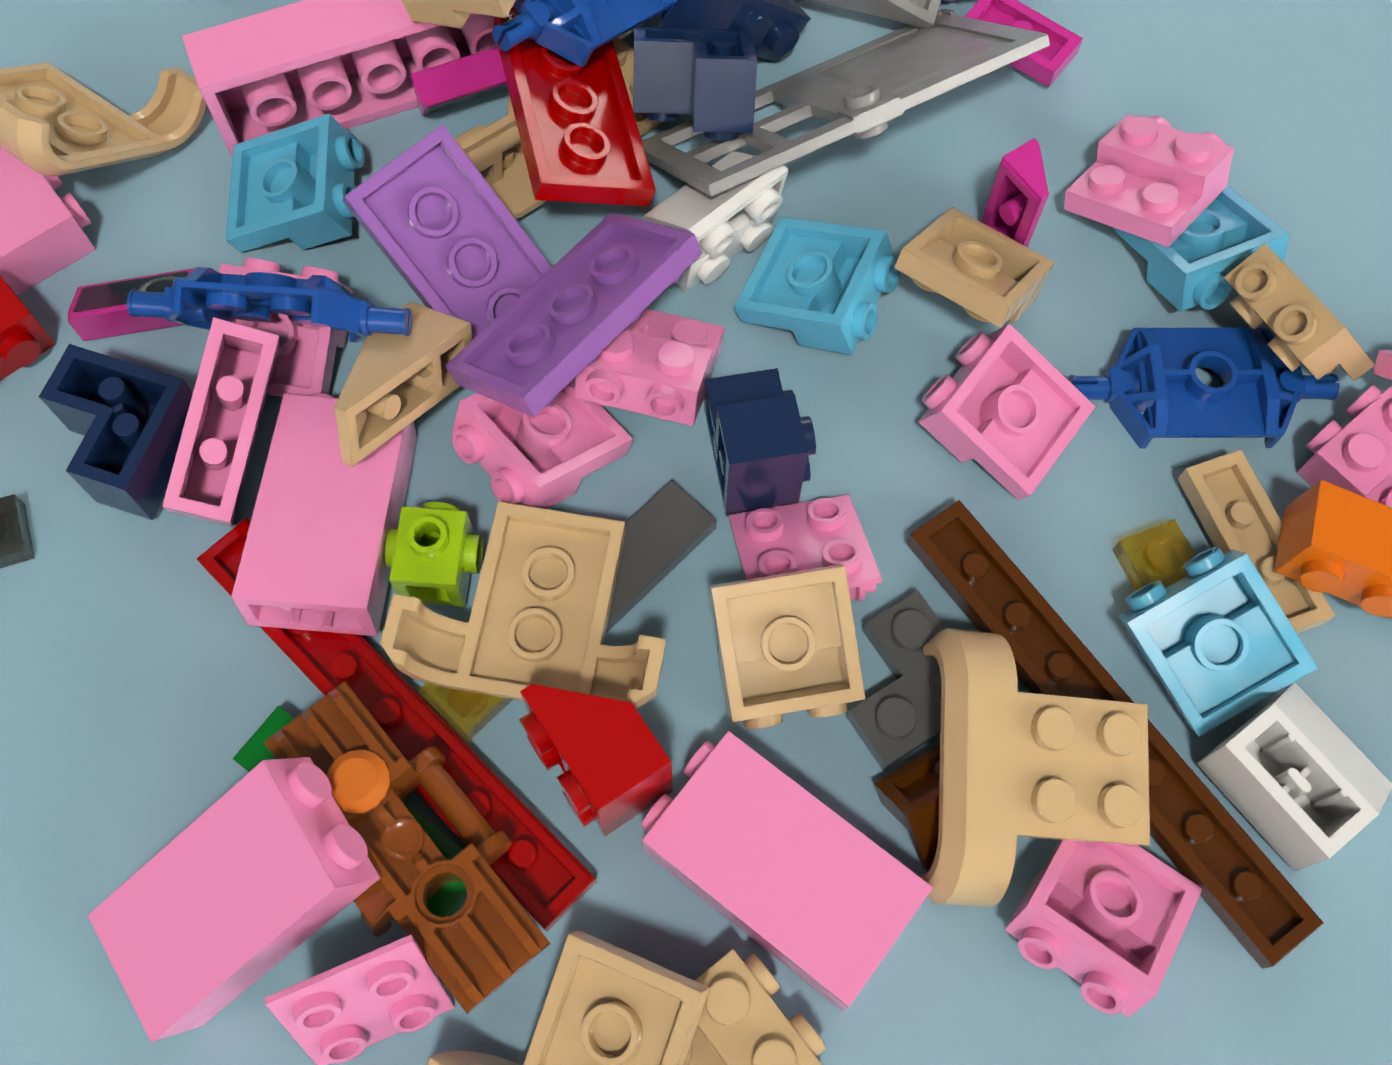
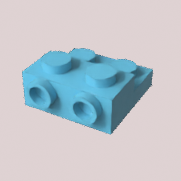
(293, 185)
(1209, 249)
(820, 283)
(1216, 638)

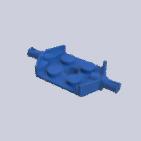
(576, 26)
(254, 296)
(1160, 396)

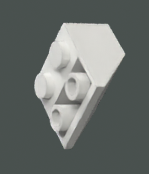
(724, 221)
(1298, 779)

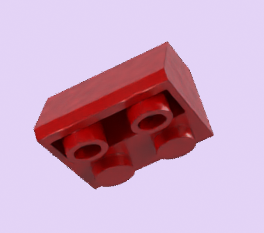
(604, 750)

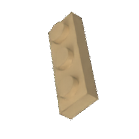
(1244, 520)

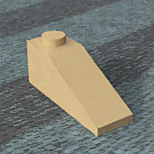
(397, 380)

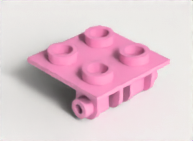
(806, 538)
(361, 1002)

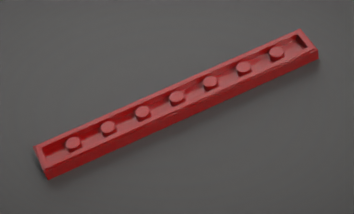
(536, 865)

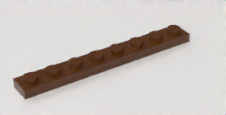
(1184, 813)

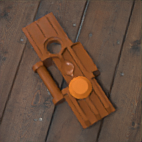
(369, 780)

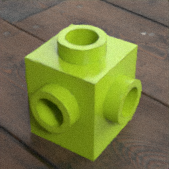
(433, 554)

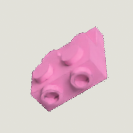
(1151, 178)
(304, 351)
(655, 367)
(1005, 410)
(1358, 453)
(540, 456)
(1105, 920)

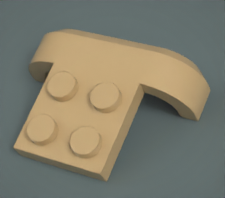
(69, 129)
(533, 616)
(1025, 769)
(607, 1012)

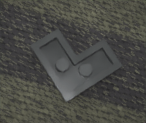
(909, 709)

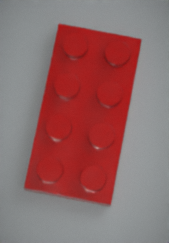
(576, 126)

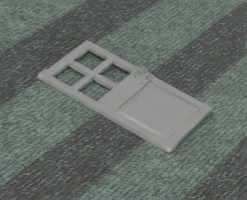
(853, 93)

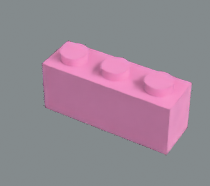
(222, 423)

